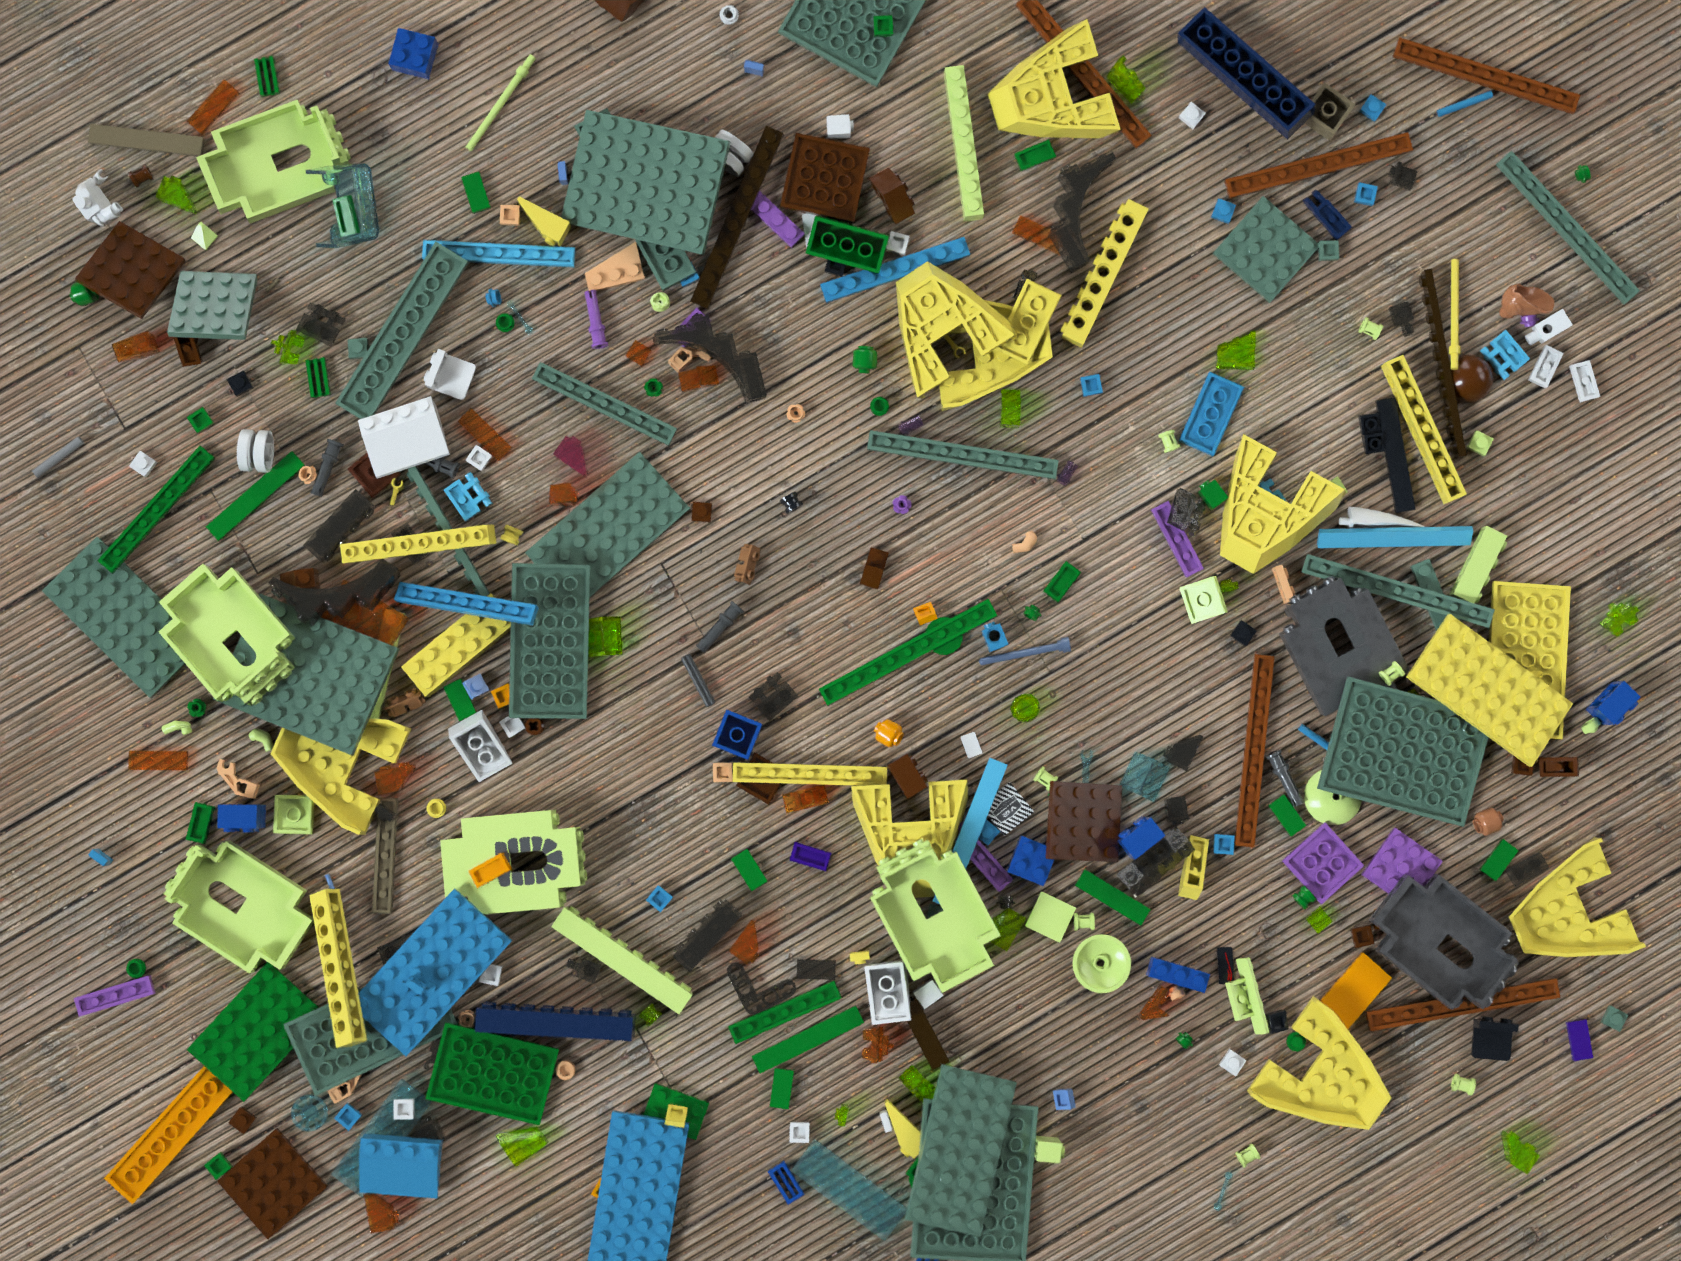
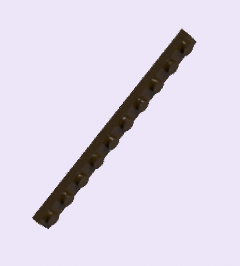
(737, 217)
(1443, 372)

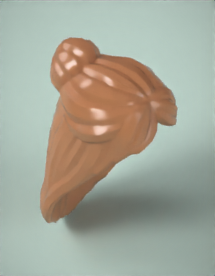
(1525, 301)

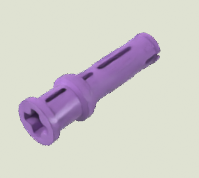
(596, 328)

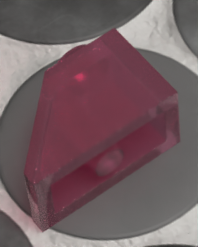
(572, 455)

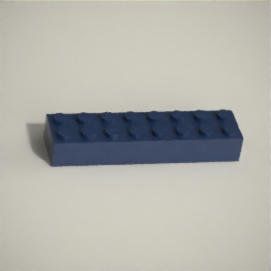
(1246, 73)
(555, 1022)

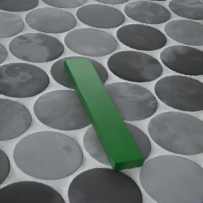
(255, 496)
(784, 1012)
(807, 1039)

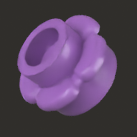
(1529, 320)
(901, 499)

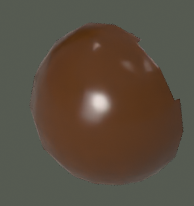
(1472, 379)

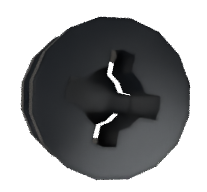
(791, 502)

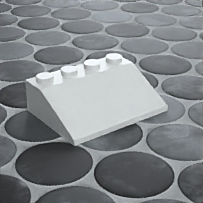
(404, 437)

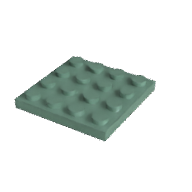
(1266, 249)
(212, 305)

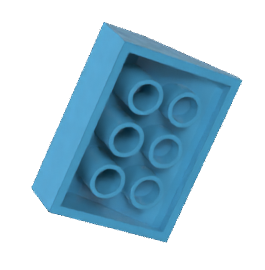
(399, 1165)

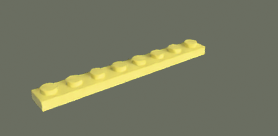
(809, 774)

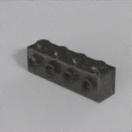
(339, 526)
(1155, 862)
(707, 935)

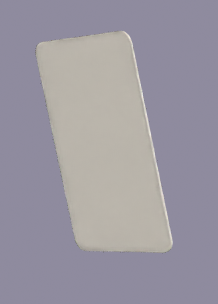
(971, 745)

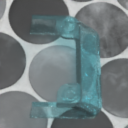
(358, 182)

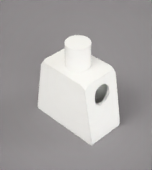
(1555, 324)

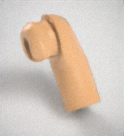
(1027, 544)

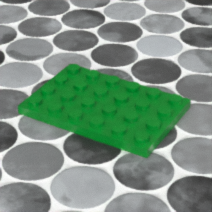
(249, 1033)
(492, 1073)

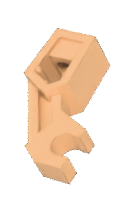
(678, 365)
(233, 781)
(336, 1093)

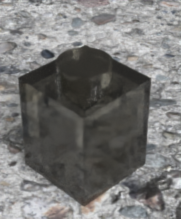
(1176, 810)

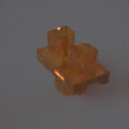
(879, 1044)

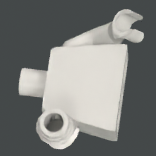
(93, 202)

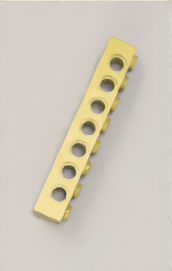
(1136, 214)
(1423, 429)
(418, 544)
(338, 968)

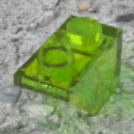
(1518, 1154)

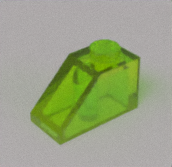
(175, 194)
(1010, 408)
(917, 1083)

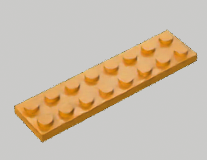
(168, 1135)

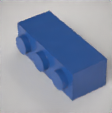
(1178, 974)

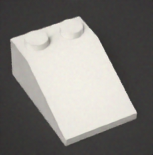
(479, 745)
(888, 992)

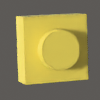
(859, 957)
(676, 1115)

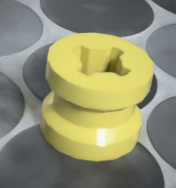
(511, 535)

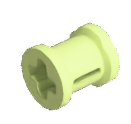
(1370, 328)
(1169, 441)
(1396, 668)
(1044, 778)
(1084, 921)
(1463, 1084)
(1247, 1155)

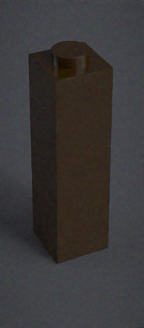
(926, 1036)

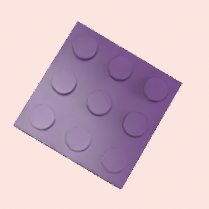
(1398, 857)
(1322, 863)

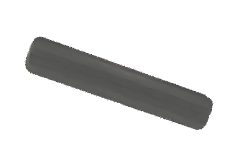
(698, 680)

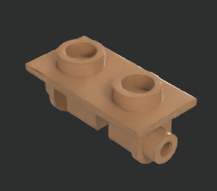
(746, 572)
(397, 704)

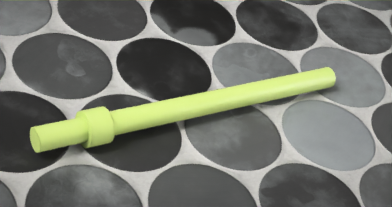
(521, 72)

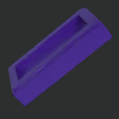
(810, 856)
(1579, 1040)

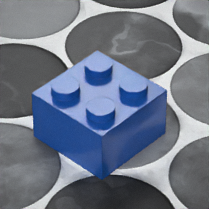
(413, 53)
(1613, 703)
(737, 734)
(246, 816)
(1140, 837)
(1030, 861)

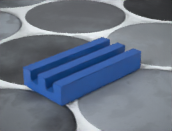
(794, 1196)

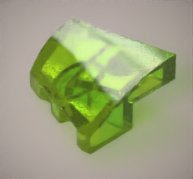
(1126, 80)
(1238, 353)
(1008, 925)
(522, 1143)

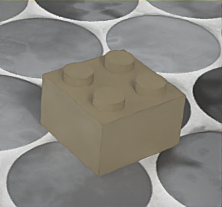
(1330, 111)

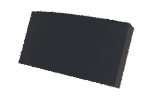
(1371, 433)

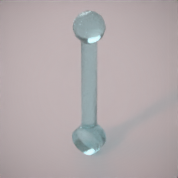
(528, 329)
(1217, 1206)

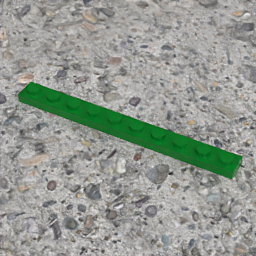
(908, 652)

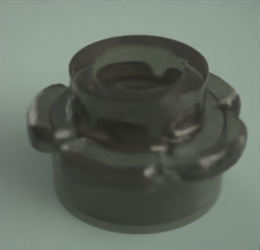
(1005, 902)

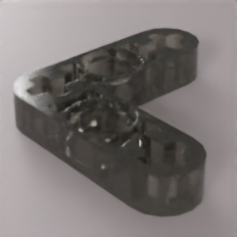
(752, 995)

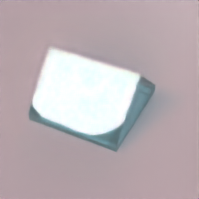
(1144, 776)

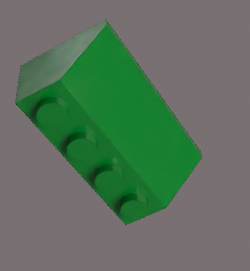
(847, 244)

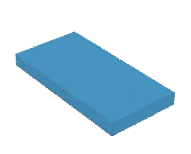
(1211, 414)

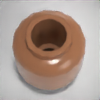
(1488, 821)

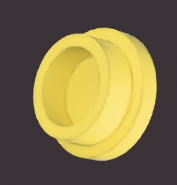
(436, 808)

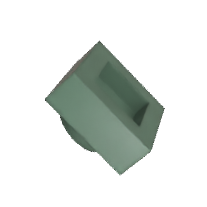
(1328, 250)
(357, 348)
(1614, 1018)

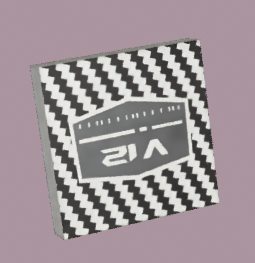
(1008, 809)

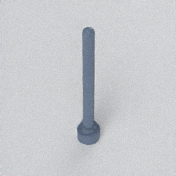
(1061, 645)

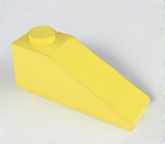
(550, 226)
(1194, 869)
(906, 1132)

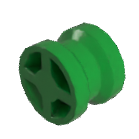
(1304, 897)

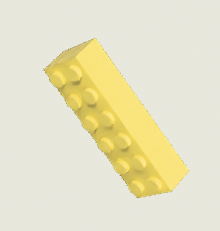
(454, 651)

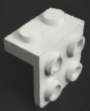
(449, 375)

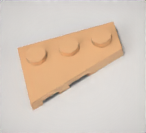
(617, 270)

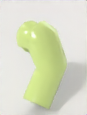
(177, 725)
(262, 736)

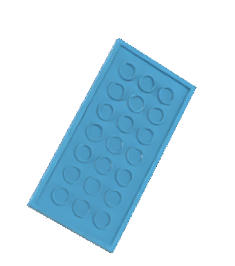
(444, 954)
(638, 1189)

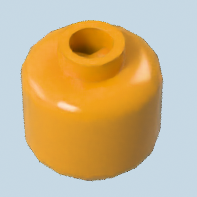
(888, 733)

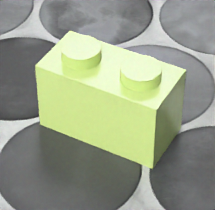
(1049, 1149)

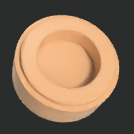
(565, 1070)

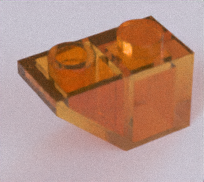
(136, 347)
(563, 495)
(393, 779)
(805, 798)

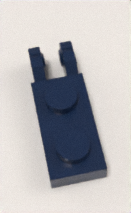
(1328, 215)

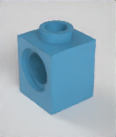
(994, 645)

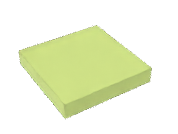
(1203, 599)
(293, 814)
(1050, 916)

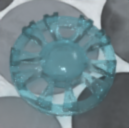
(309, 1113)

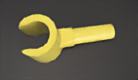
(954, 346)
(395, 491)

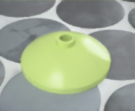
(1326, 809)
(1113, 971)

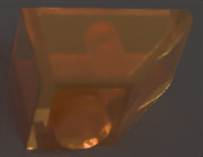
(747, 944)
(380, 1213)

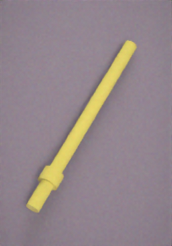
(1454, 349)

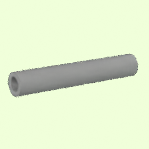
(58, 457)

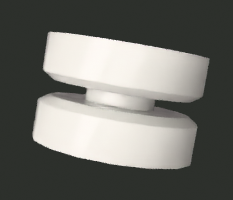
(737, 153)
(255, 450)

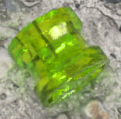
(650, 1014)

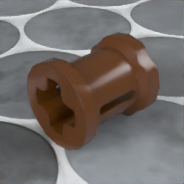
(140, 175)
(540, 725)

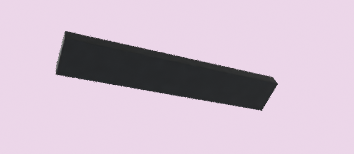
(1395, 455)

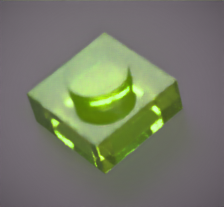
(1228, 585)
(1318, 919)
(841, 1114)

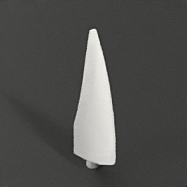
(1370, 518)

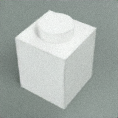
(839, 127)
(928, 993)

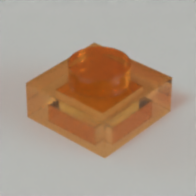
(638, 353)

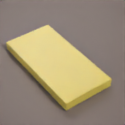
(1029, 320)

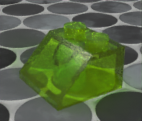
(605, 636)

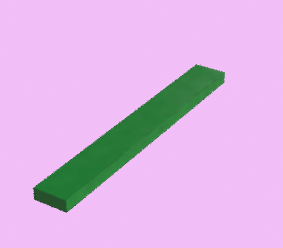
(156, 509)

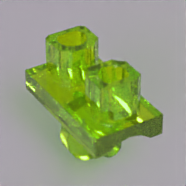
(287, 356)
(1617, 615)

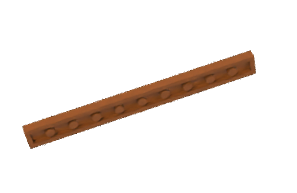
(1085, 72)
(1486, 75)
(1318, 165)
(1254, 750)
(1435, 1010)

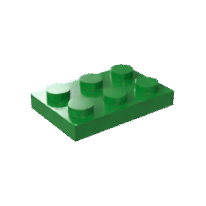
(663, 1096)

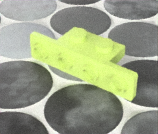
(1246, 998)

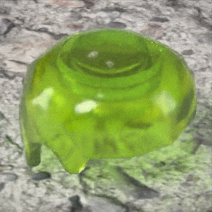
(1025, 708)

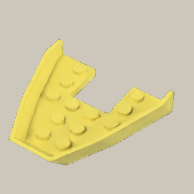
(1037, 99)
(932, 307)
(991, 370)
(1261, 525)
(325, 771)
(885, 838)
(1555, 920)
(1338, 1086)

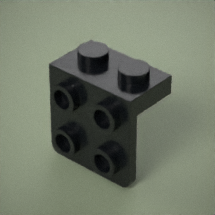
(1492, 1038)

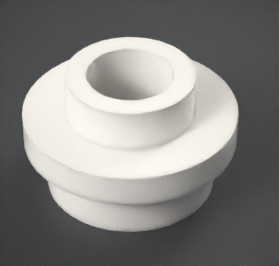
(729, 9)

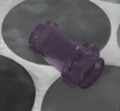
(910, 425)
(1066, 474)

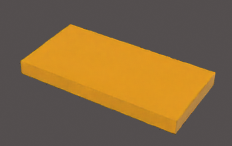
(1356, 989)

